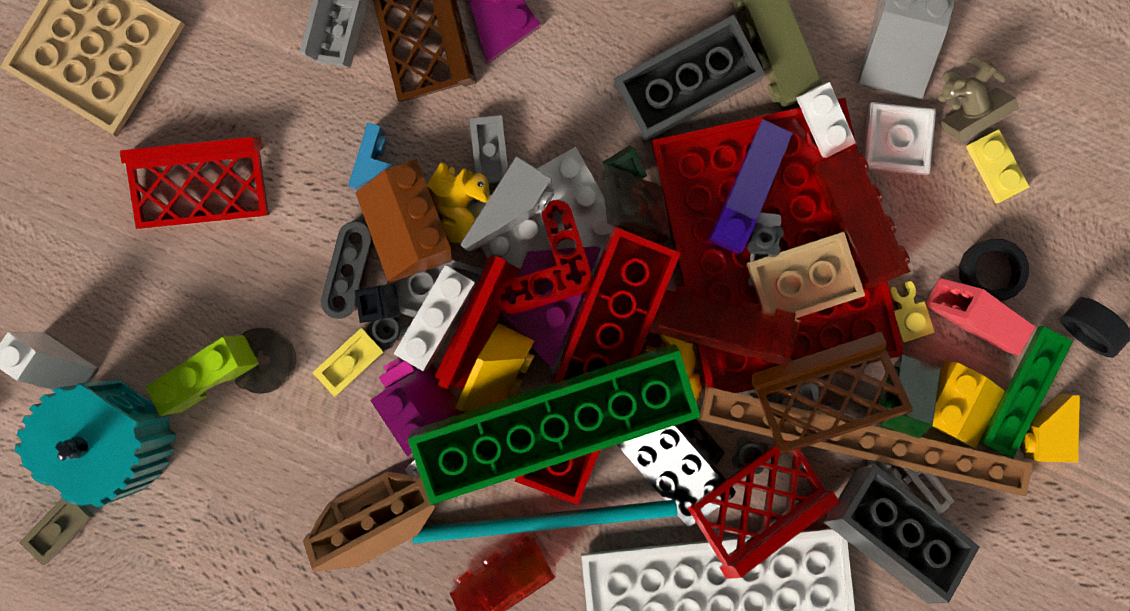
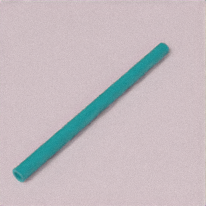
(547, 521)

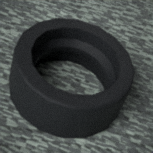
(1016, 257)
(1096, 327)

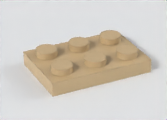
(807, 277)

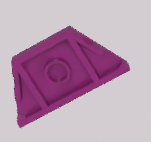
(550, 322)

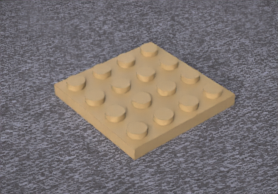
(93, 55)

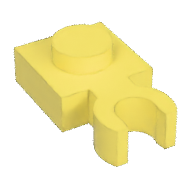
(911, 317)

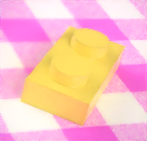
(997, 166)
(348, 362)

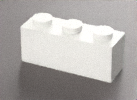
(435, 318)

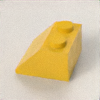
(497, 369)
(964, 403)

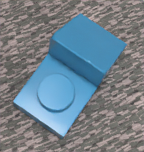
(366, 163)

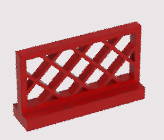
(195, 153)
(475, 325)
(773, 534)

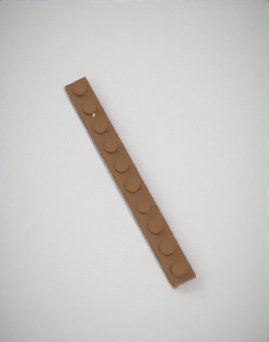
(875, 444)

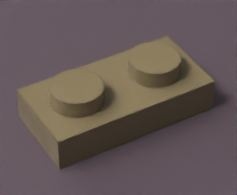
(55, 530)

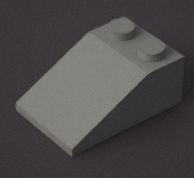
(905, 45)
(513, 201)

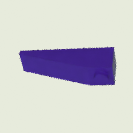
(750, 188)

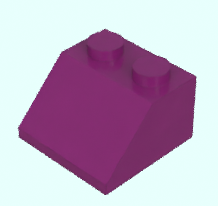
(413, 404)

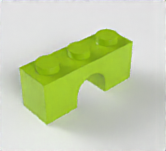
(188, 381)

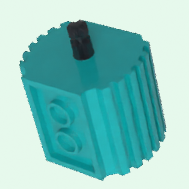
(95, 442)

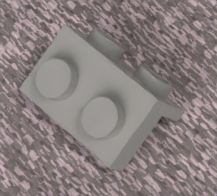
(333, 31)

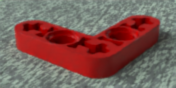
(557, 274)

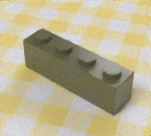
(779, 48)

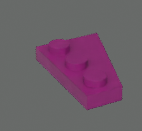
(502, 24)

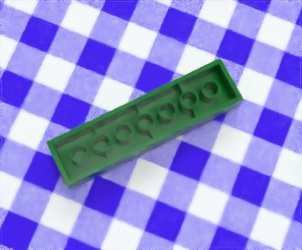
(553, 424)

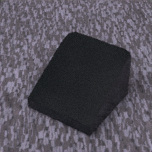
(377, 303)

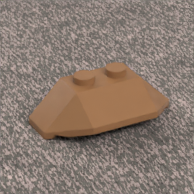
(368, 522)

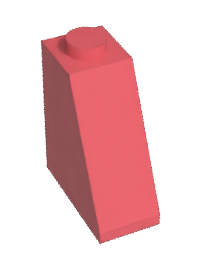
(980, 315)

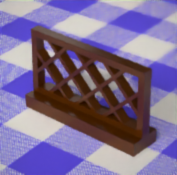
(453, 43)
(820, 366)

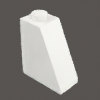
(42, 361)

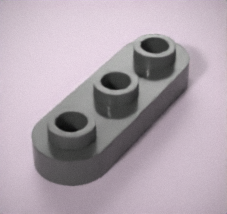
(344, 254)

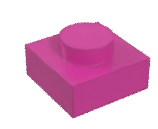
(396, 371)

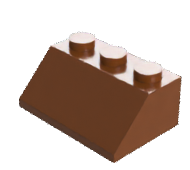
(403, 222)

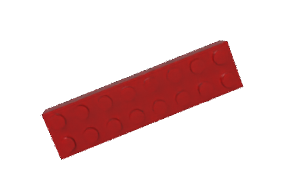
(608, 331)

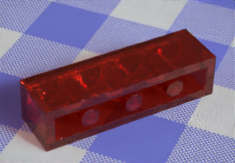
(861, 217)

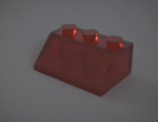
(505, 576)

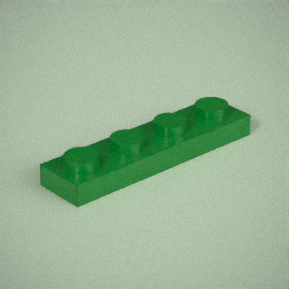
(1026, 392)

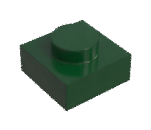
(627, 161)

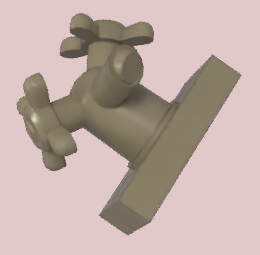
(979, 106)

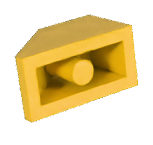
(1055, 431)

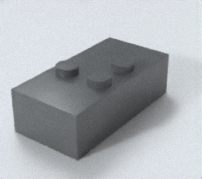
(689, 78)
(902, 534)

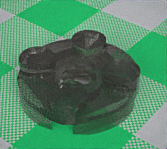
(281, 363)

